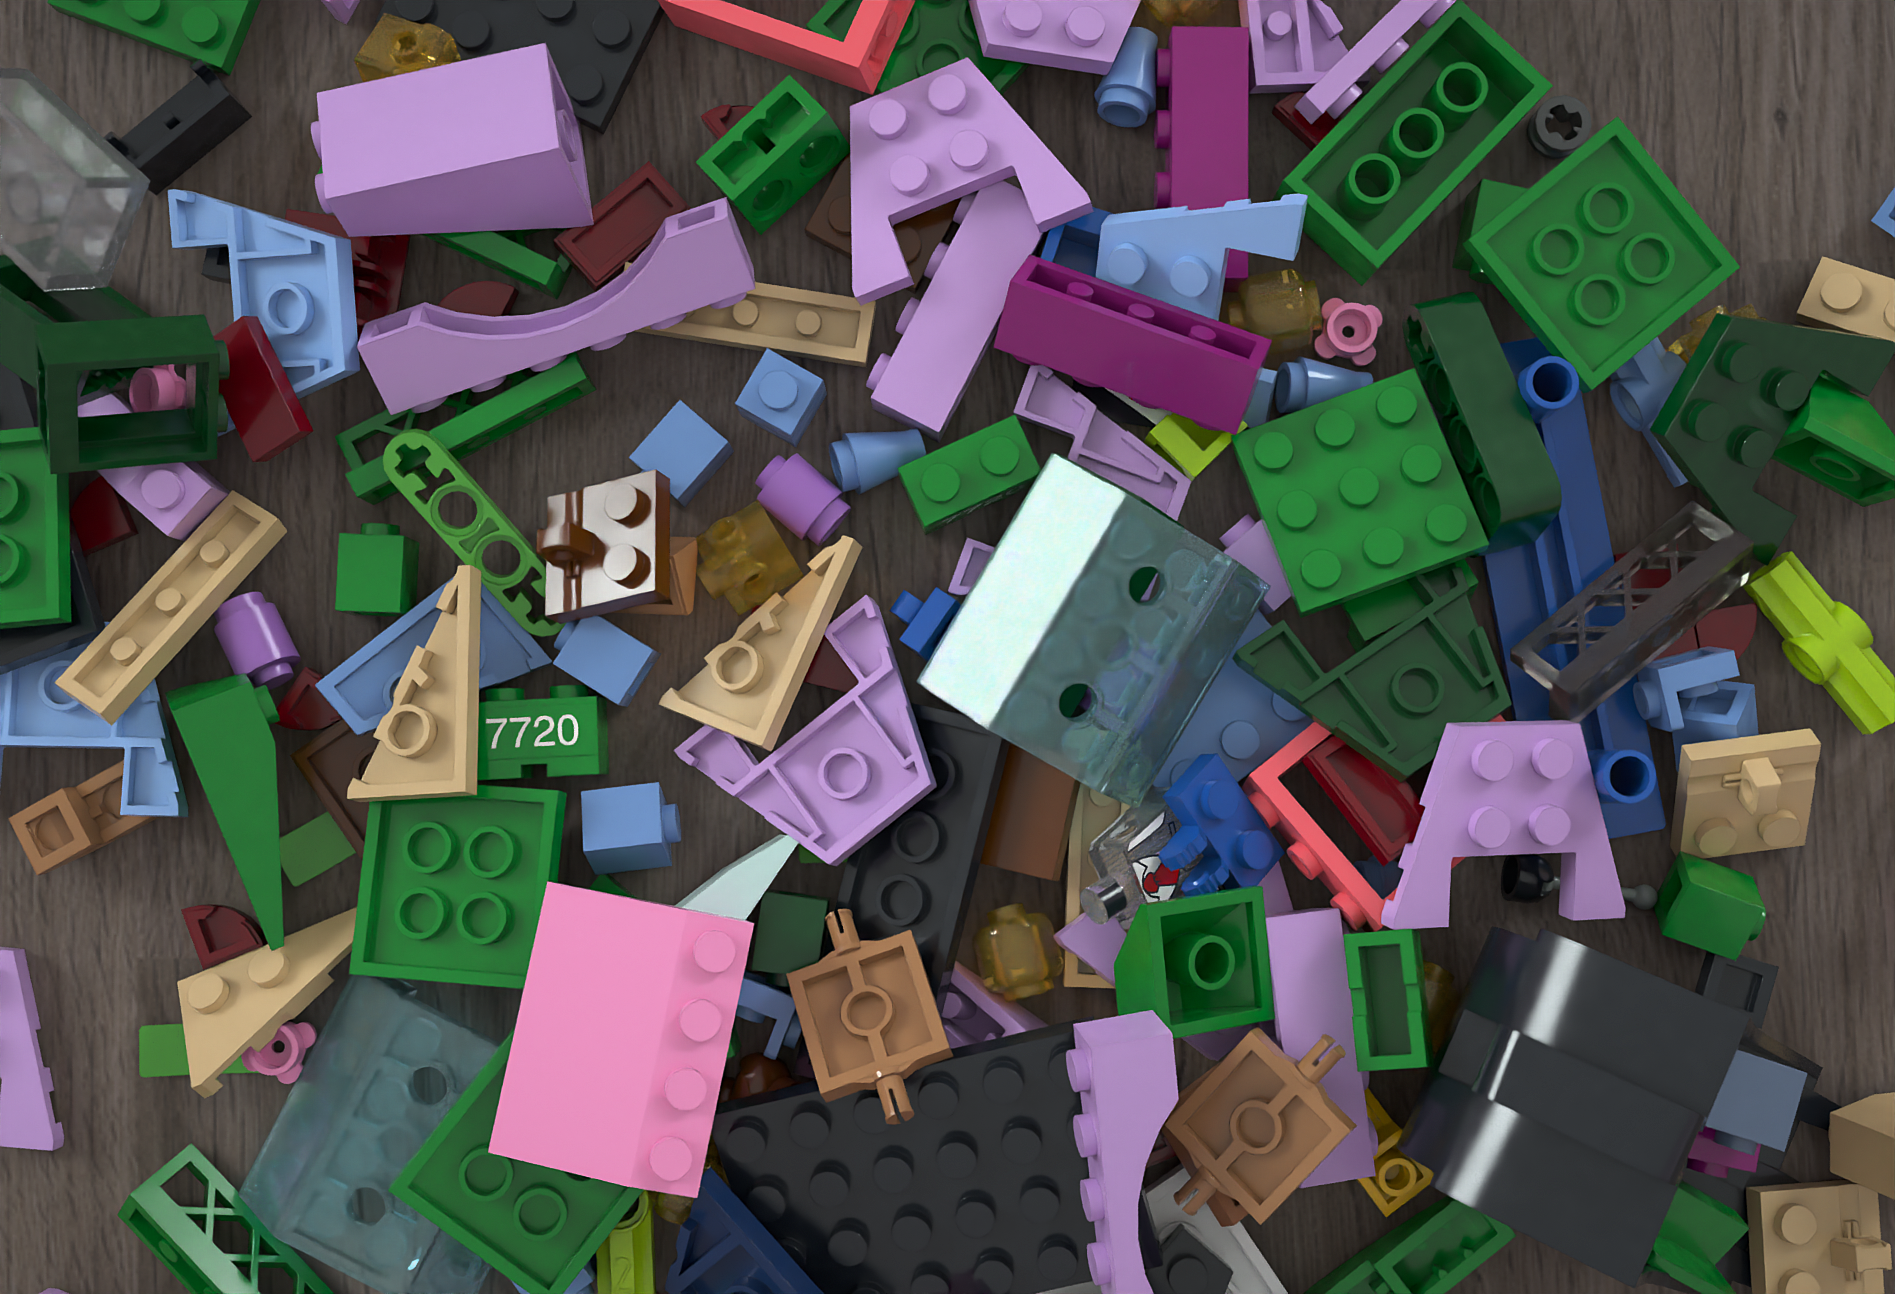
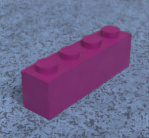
(1204, 125)
(1131, 344)

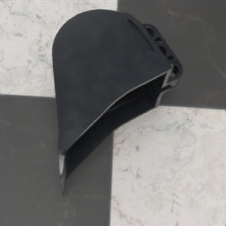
(1579, 1098)

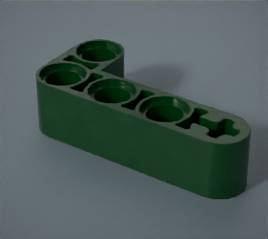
(1483, 419)

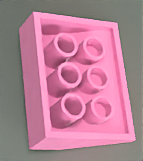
(621, 1039)

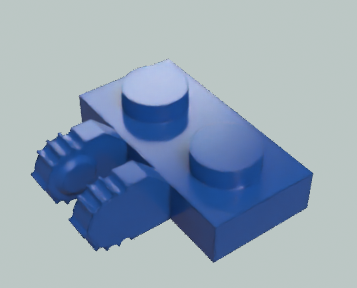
(1221, 826)

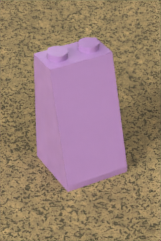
(454, 149)

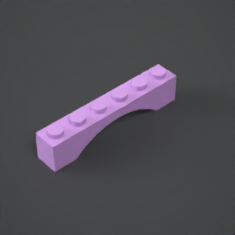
(435, 352)
(1126, 1092)

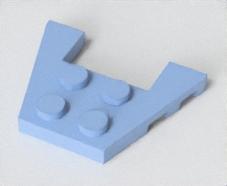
(1184, 258)
(285, 276)
(43, 716)

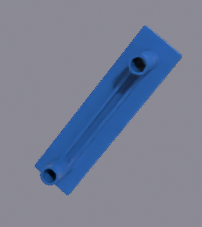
(1541, 577)

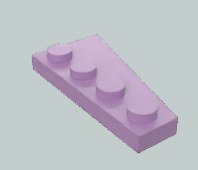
(1376, 49)

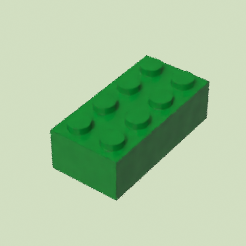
(1412, 140)

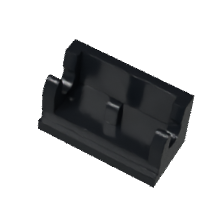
(182, 129)

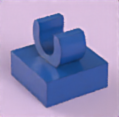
(925, 621)

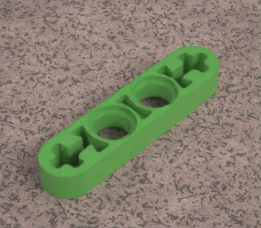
(473, 538)

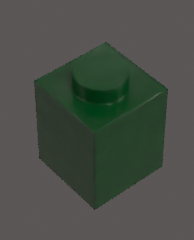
(789, 933)

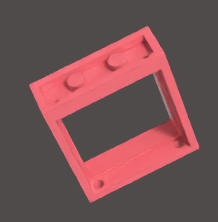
(852, 63)
(1310, 847)

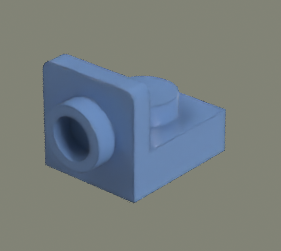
(1689, 674)
(765, 999)

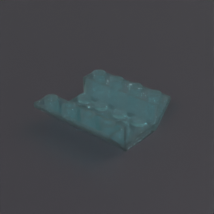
(1062, 614)
(356, 1127)

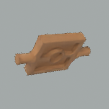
(868, 1016)
(1259, 1125)

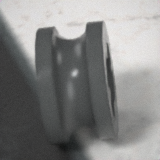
(1565, 109)

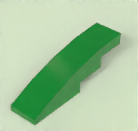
(1421, 1254)

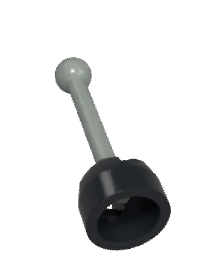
(1531, 879)

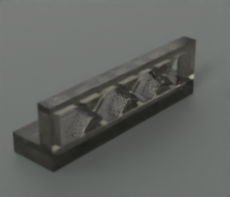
(1649, 629)

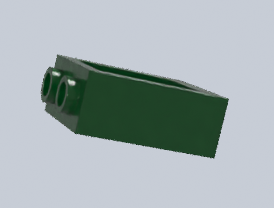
(71, 305)
(137, 437)

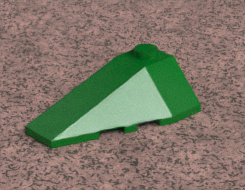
(235, 760)

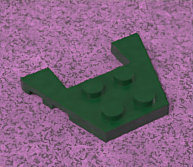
(1741, 400)
(1398, 689)

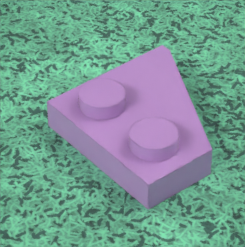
(1291, 44)

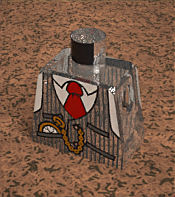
(1130, 864)

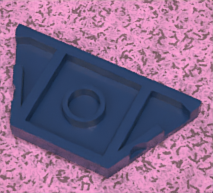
(730, 1251)

